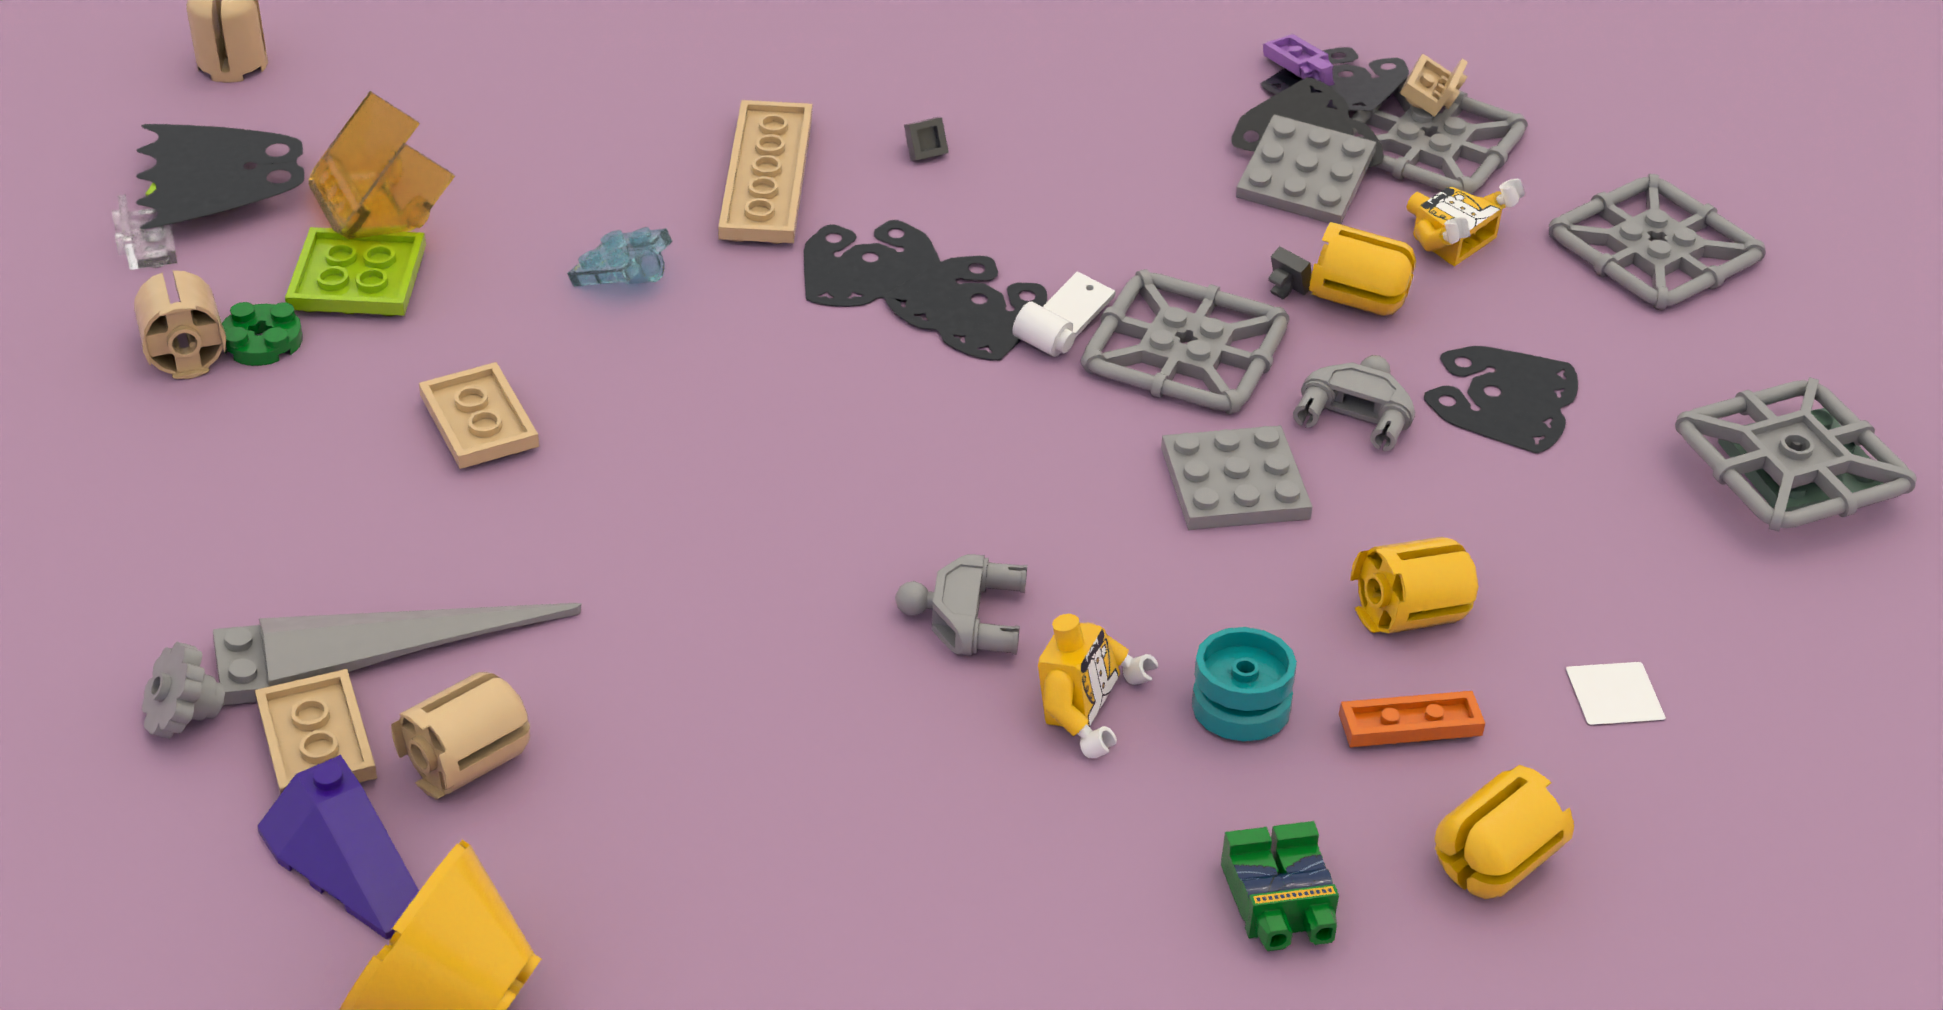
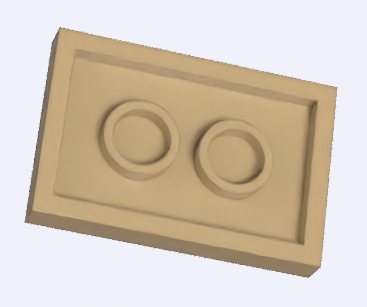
(478, 415)
(313, 723)

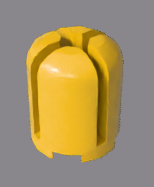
(1363, 270)
(1414, 584)
(1502, 833)

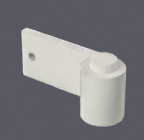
(1063, 316)

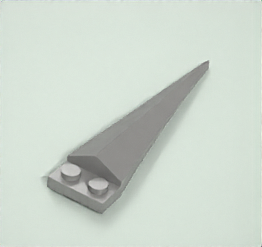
(311, 646)

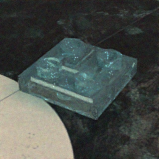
(623, 258)

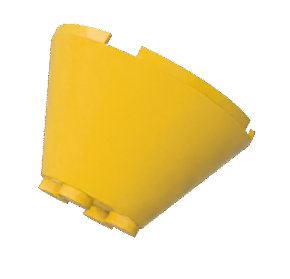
(449, 947)

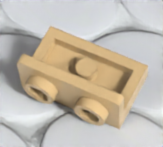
(1432, 85)

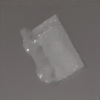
(142, 246)

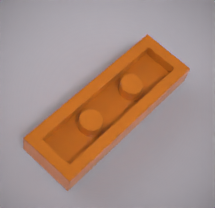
(1411, 718)

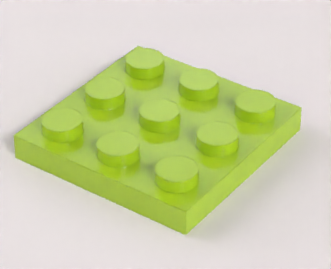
(356, 273)

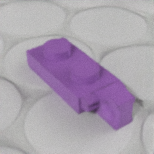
(1300, 58)

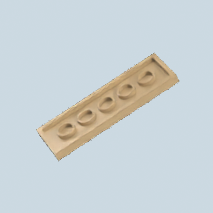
(766, 172)

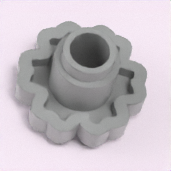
(180, 692)

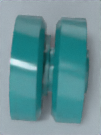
(1243, 683)

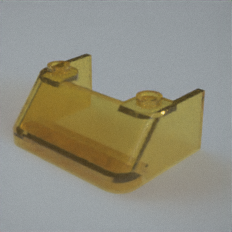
(372, 178)

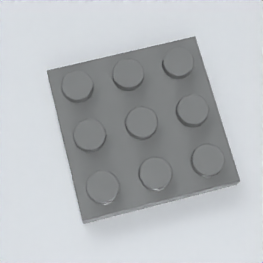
(1306, 169)
(1235, 477)

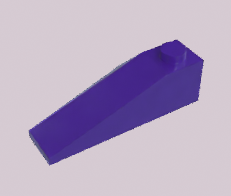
(339, 843)

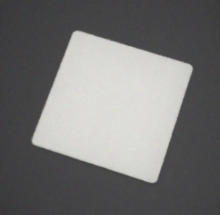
(1615, 693)

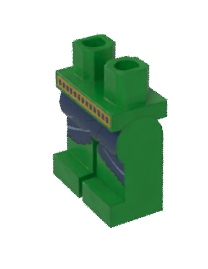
(1281, 883)

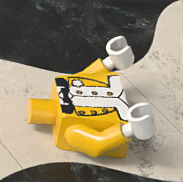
(1460, 223)
(1079, 674)

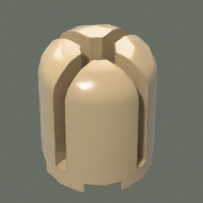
(227, 38)
(163, 322)
(462, 732)

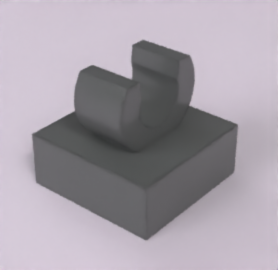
(926, 138)
(1289, 273)

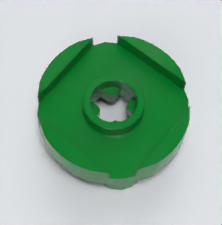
(279, 327)

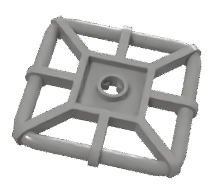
(1443, 140)
(1656, 241)
(1206, 338)
(1795, 452)

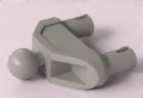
(1360, 392)
(958, 600)

